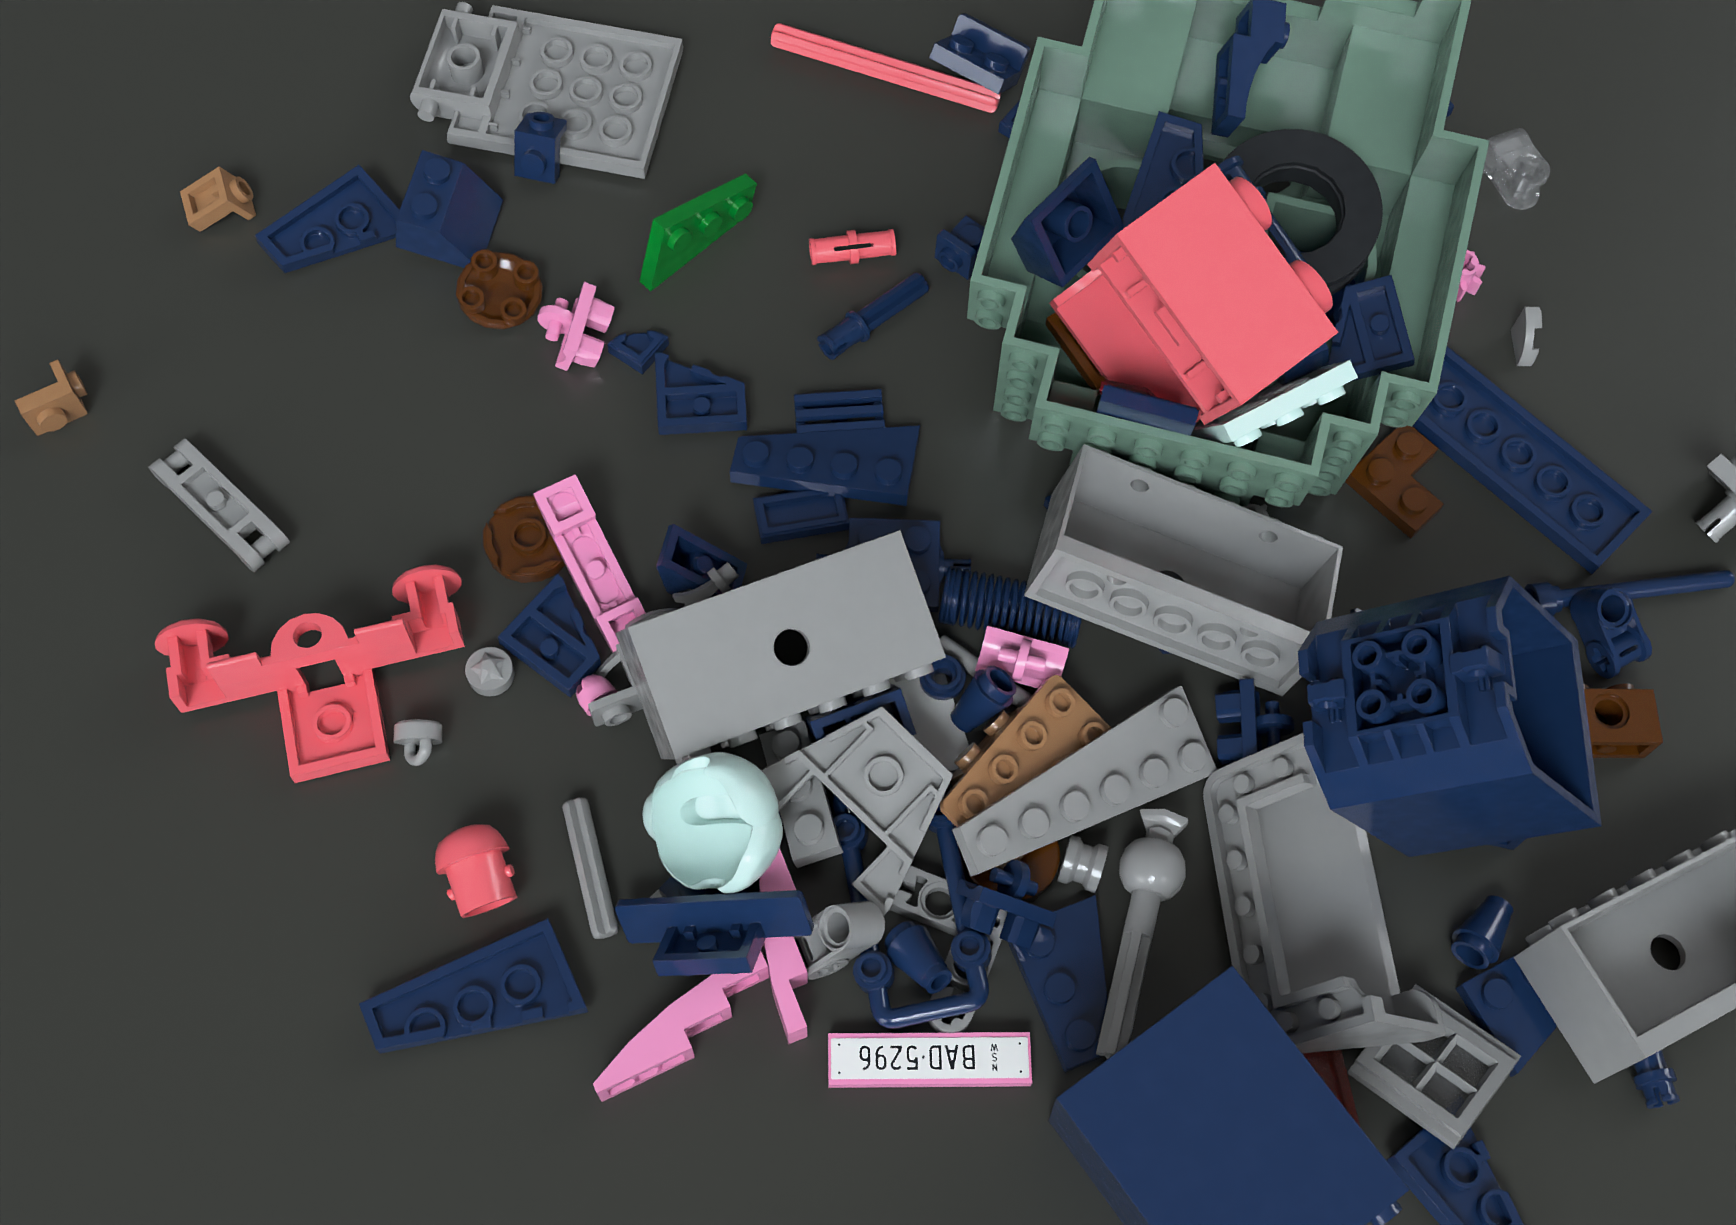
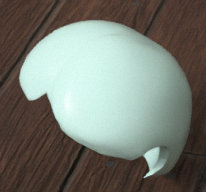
(714, 822)

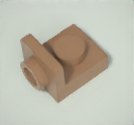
(215, 198)

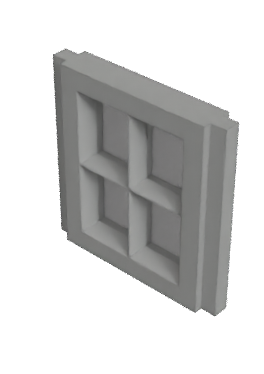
(1440, 1080)

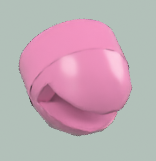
(593, 688)

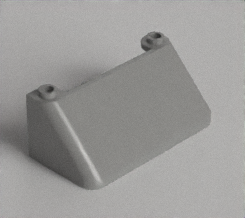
(1307, 908)

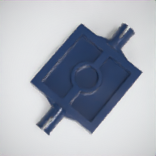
(923, 546)

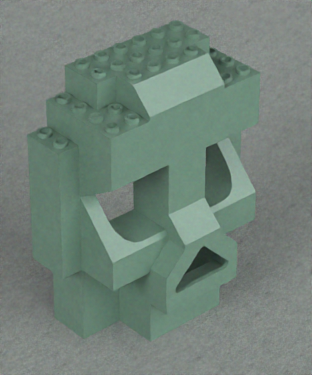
(1350, 70)

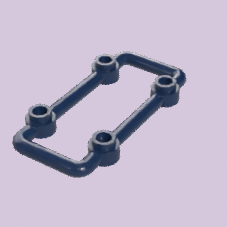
(874, 969)

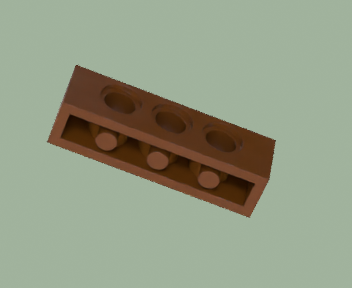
(1631, 719)

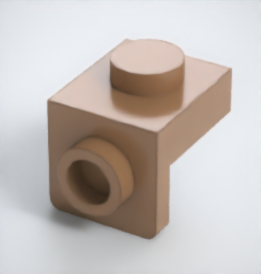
(55, 404)

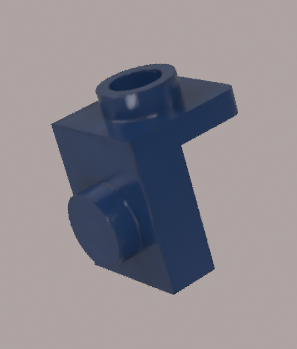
(538, 147)

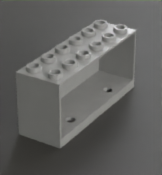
(1182, 569)
(713, 668)
(1599, 968)

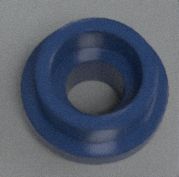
(950, 667)

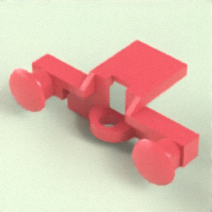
(330, 726)

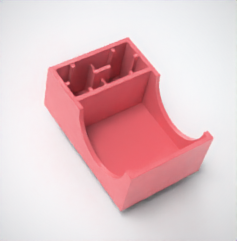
(1198, 300)

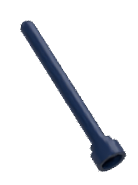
(1554, 598)

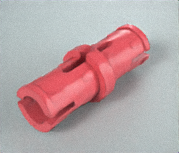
(882, 244)

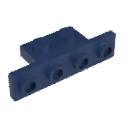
(713, 930)

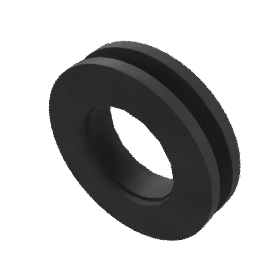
(1336, 175)

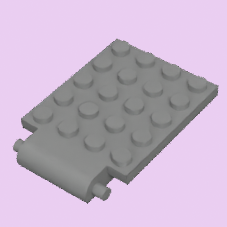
(520, 62)

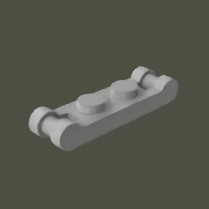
(219, 504)

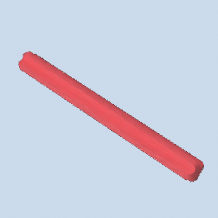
(884, 67)

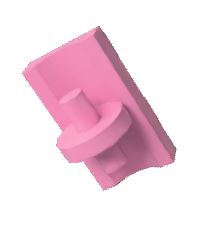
(585, 312)
(1021, 657)

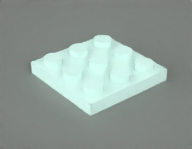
(1277, 405)

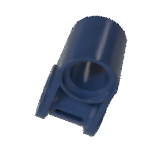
(1611, 634)

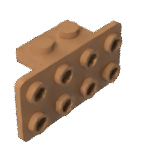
(1020, 748)

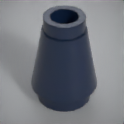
(984, 697)
(1482, 934)
(916, 954)

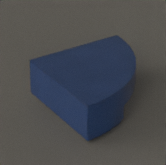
(638, 349)

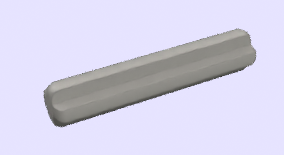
(590, 868)

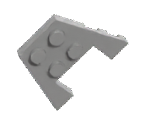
(883, 780)

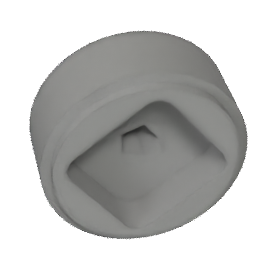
(489, 671)

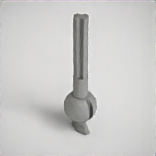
(1152, 873)

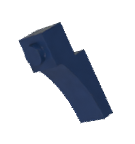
(1256, 39)

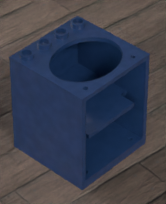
(1222, 1125)

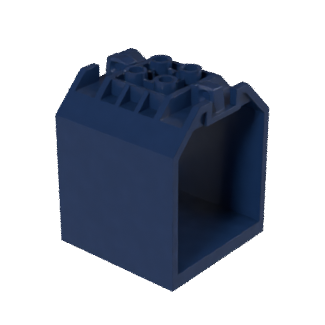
(1451, 720)

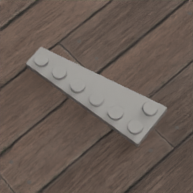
(1115, 772)

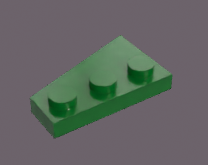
(693, 227)

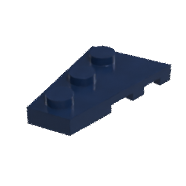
(1169, 162)
(1068, 981)

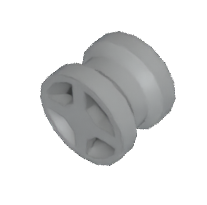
(1082, 863)

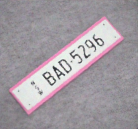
(929, 1059)

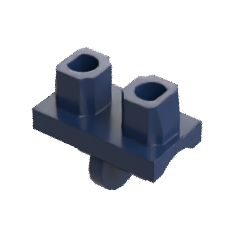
(1245, 707)
(1022, 917)

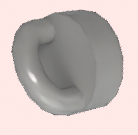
(415, 733)

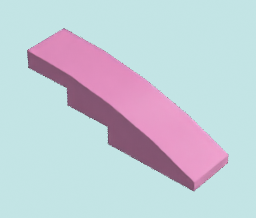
(784, 959)
(665, 1039)

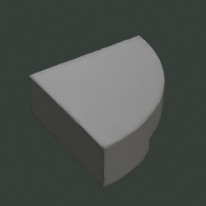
(1523, 335)

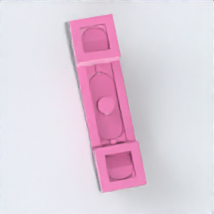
(588, 557)

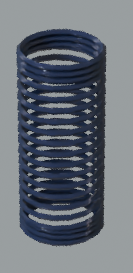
(953, 601)

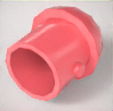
(476, 869)

